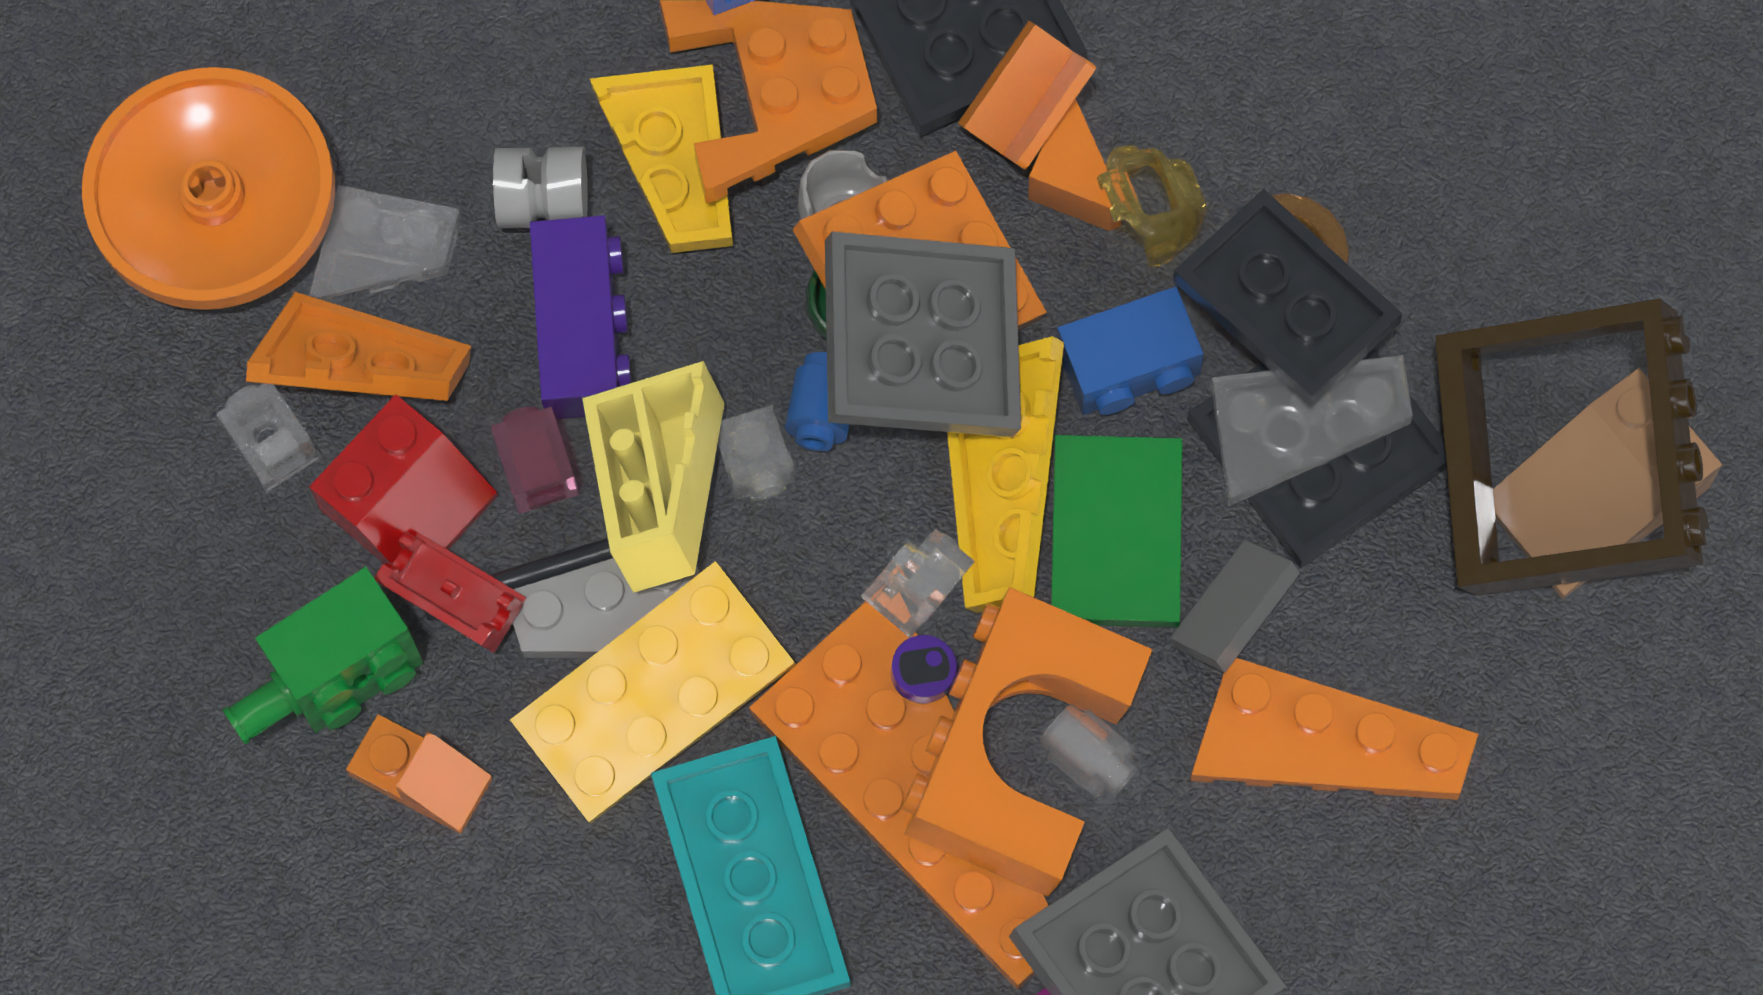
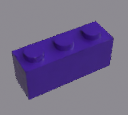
(577, 312)

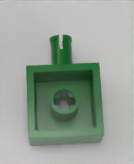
(330, 659)

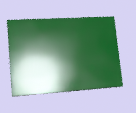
(1117, 529)

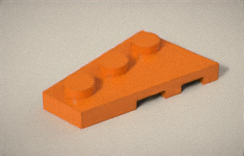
(355, 352)

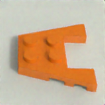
(799, 78)

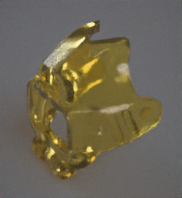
(1164, 232)

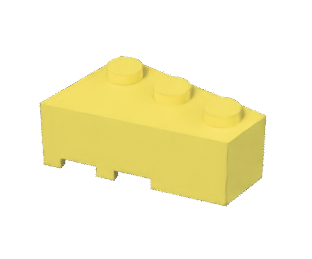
(655, 470)

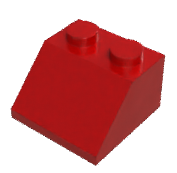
(400, 481)

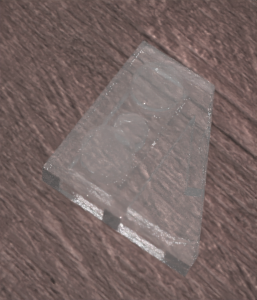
(381, 242)

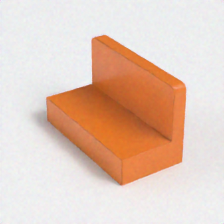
(1027, 95)

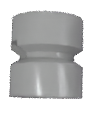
(539, 186)

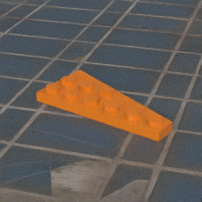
(864, 750)

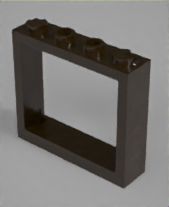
(1469, 456)

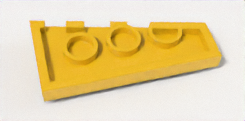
(1004, 485)

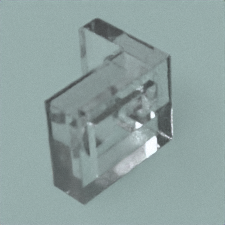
(755, 455)

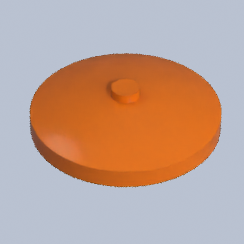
(208, 188)

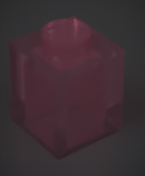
(534, 458)

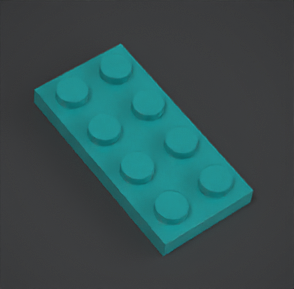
(750, 874)

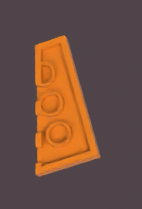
(1307, 734)

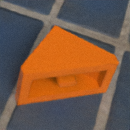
(1068, 173)

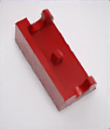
(452, 590)

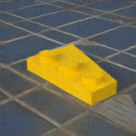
(656, 126)

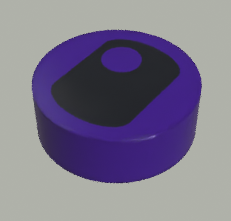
(923, 669)

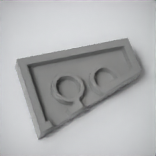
(583, 610)

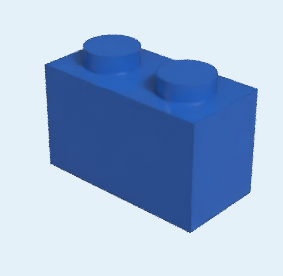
(1130, 352)

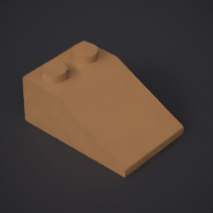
(1592, 480)

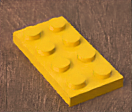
(652, 692)

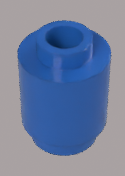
(809, 407)

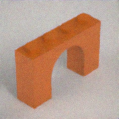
(963, 800)

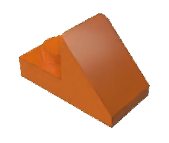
(419, 773)

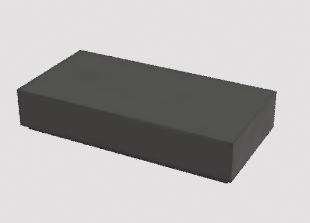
(1234, 606)

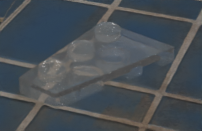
(1276, 435)

